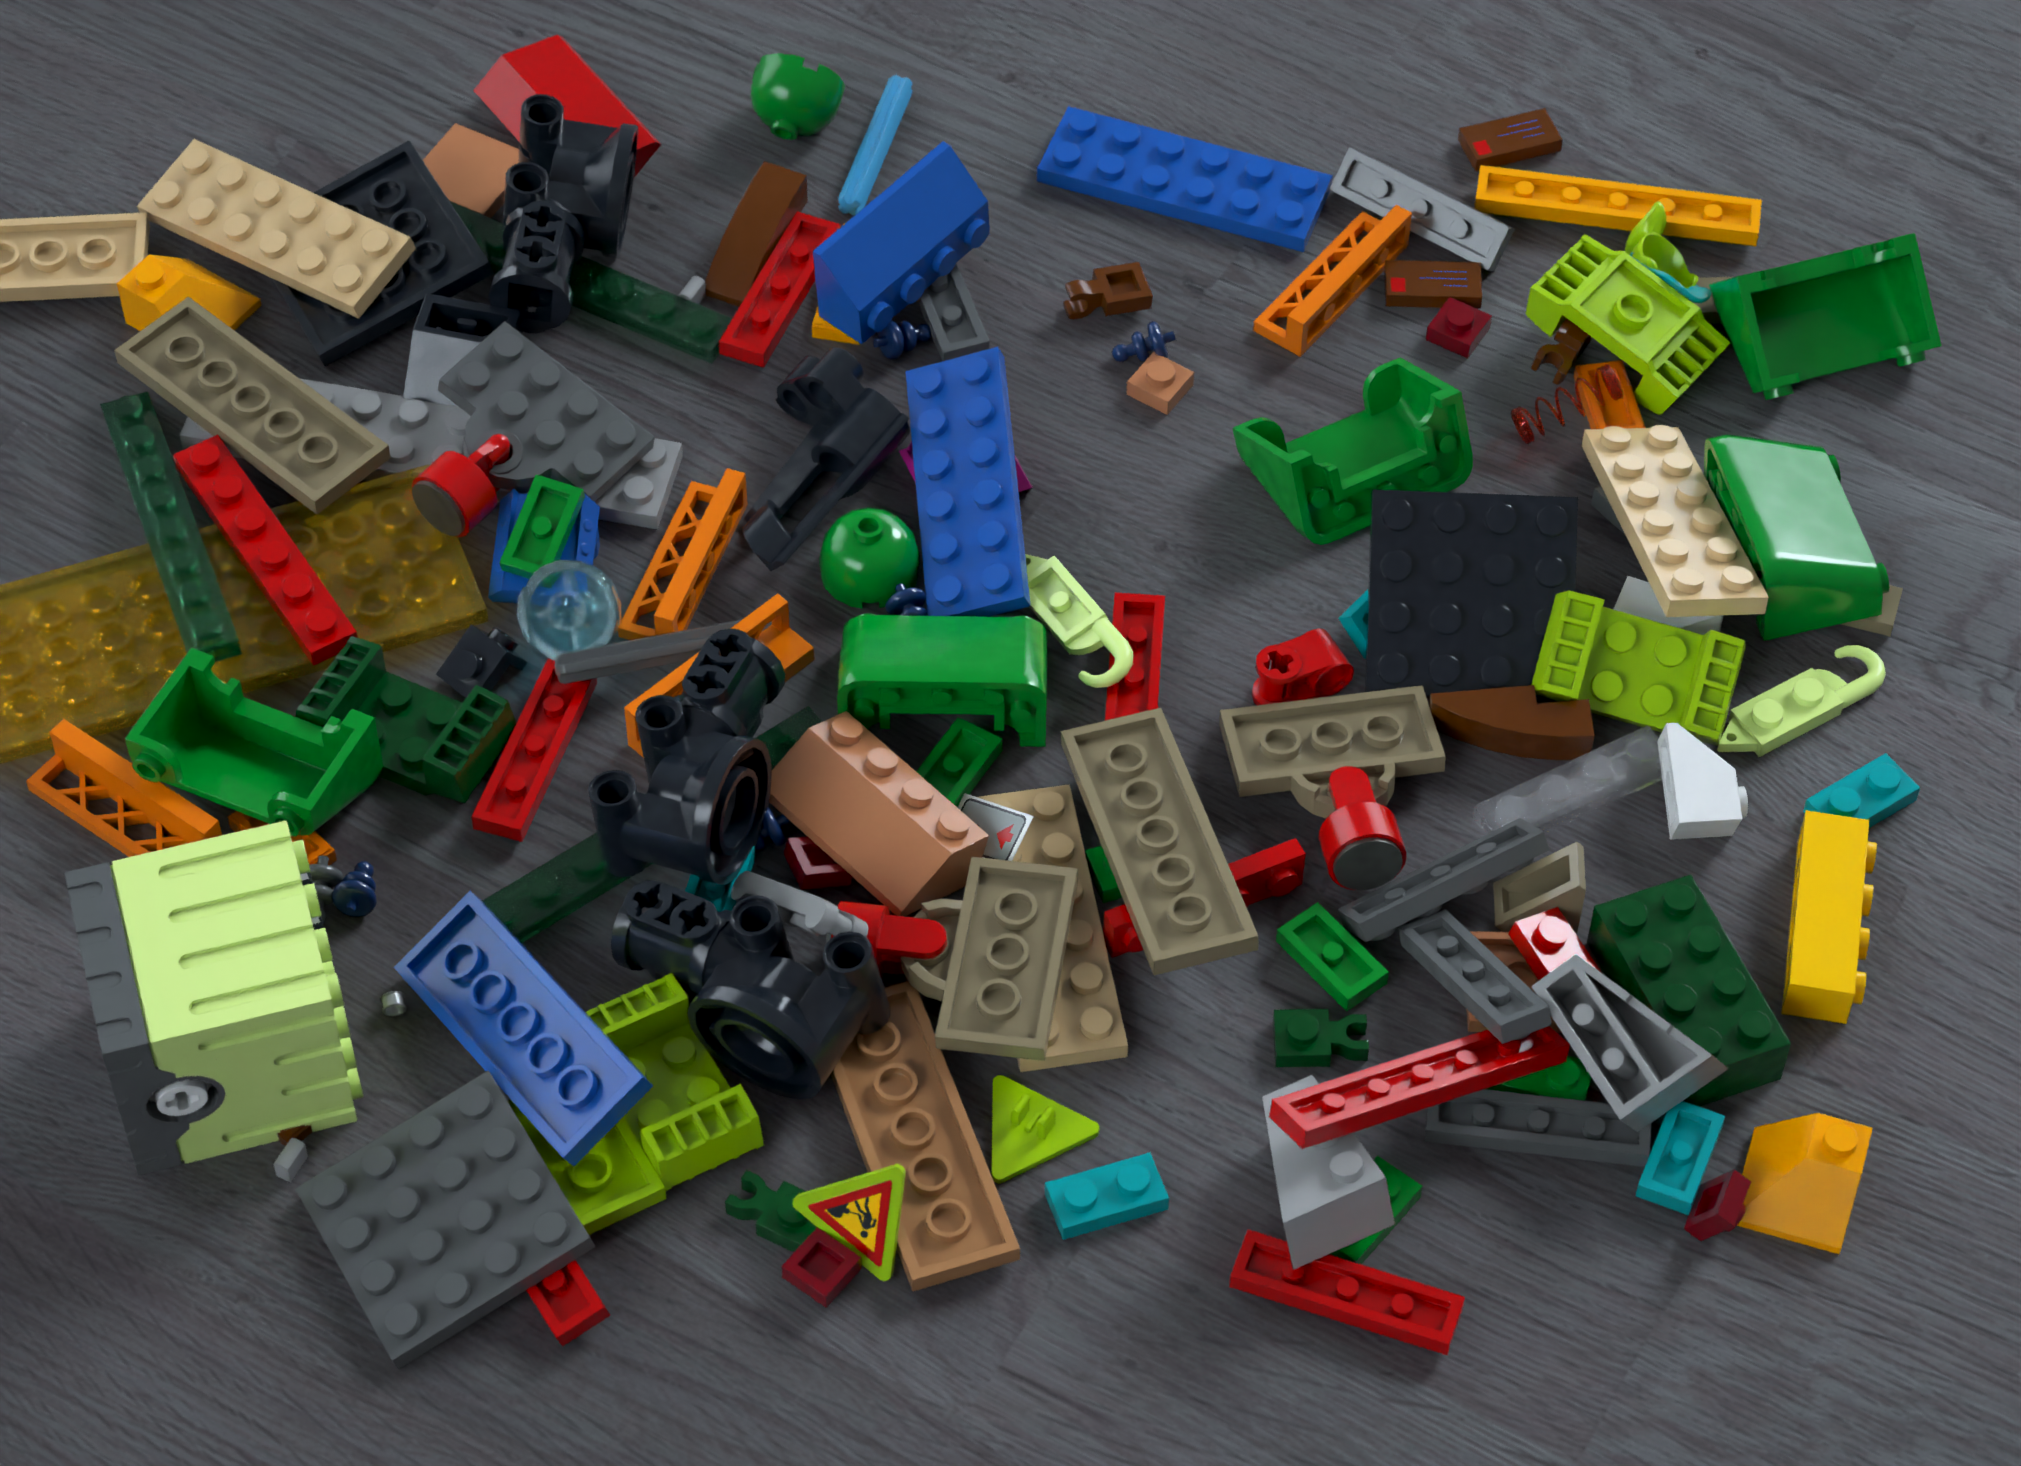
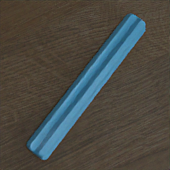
(875, 145)

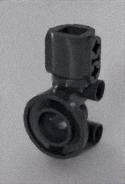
(557, 200)
(700, 766)
(752, 998)

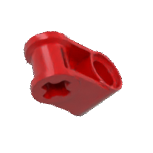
(1304, 666)

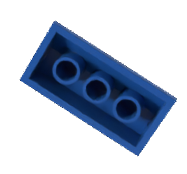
(900, 244)

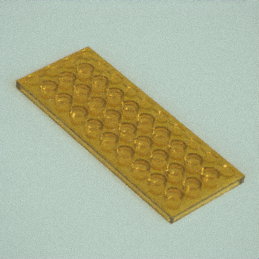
(103, 641)

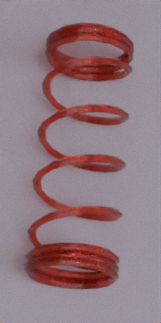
(1611, 382)

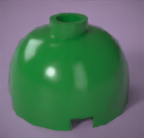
(794, 97)
(868, 557)

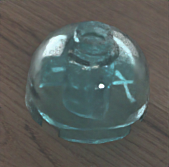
(569, 608)

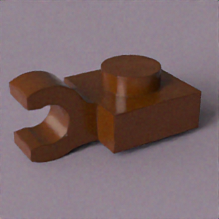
(1114, 288)
(1563, 355)

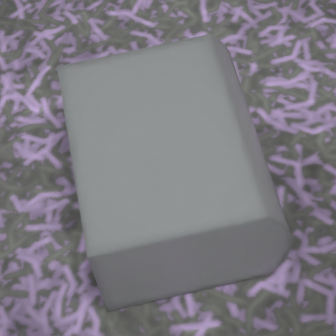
(694, 290)
(291, 1159)

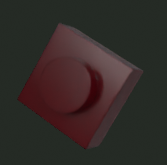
(1458, 327)
(813, 866)
(1718, 1205)
(821, 1267)

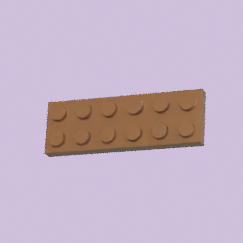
(912, 1116)

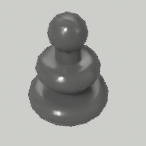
(324, 879)

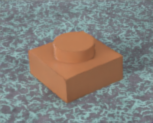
(1160, 383)

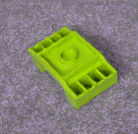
(1630, 316)
(1637, 667)
(690, 1113)

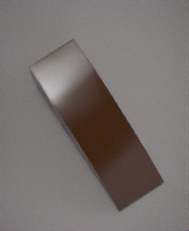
(755, 231)
(1514, 723)

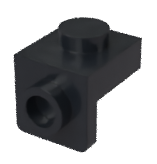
(480, 660)

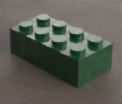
(1684, 968)

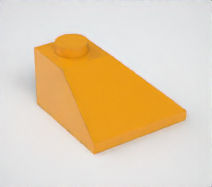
(165, 281)
(1804, 1179)

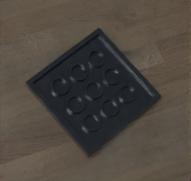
(447, 260)
(1464, 587)

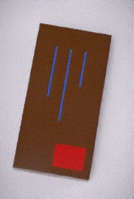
(1510, 139)
(1431, 283)

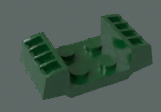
(422, 735)

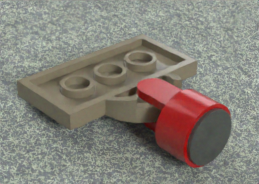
(1341, 766)
(984, 957)

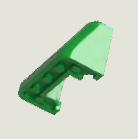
(1828, 314)
(1402, 441)
(1795, 533)
(946, 669)
(249, 754)

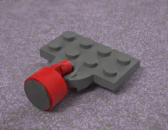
(523, 423)

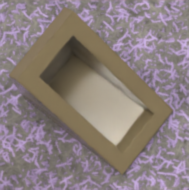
(1541, 886)

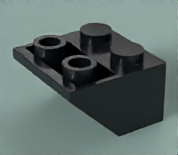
(445, 335)

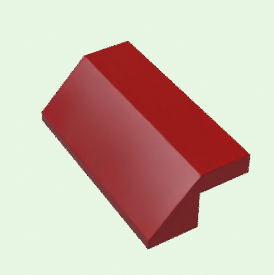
(558, 71)

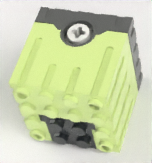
(214, 995)

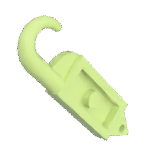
(1075, 618)
(1799, 705)

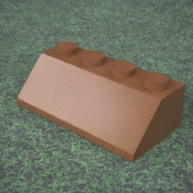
(875, 815)

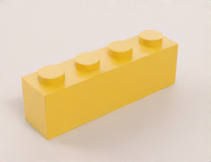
(1827, 917)

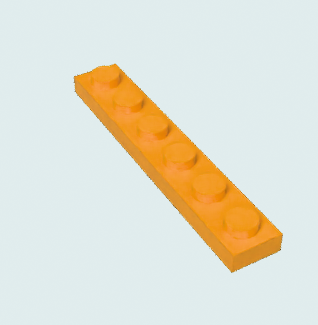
(1616, 205)

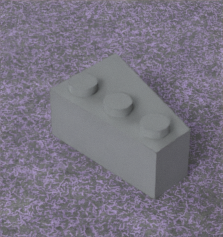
(1625, 1046)
(1325, 1191)

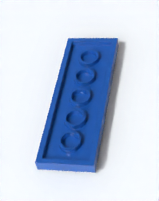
(1185, 178)
(967, 487)
(523, 1028)

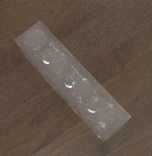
(1577, 785)

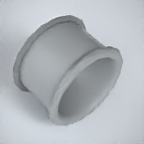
(393, 1003)

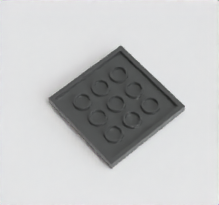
(444, 1219)

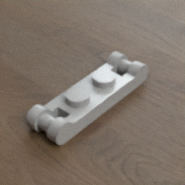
(798, 907)

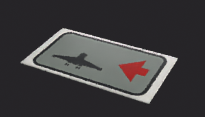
(1002, 824)

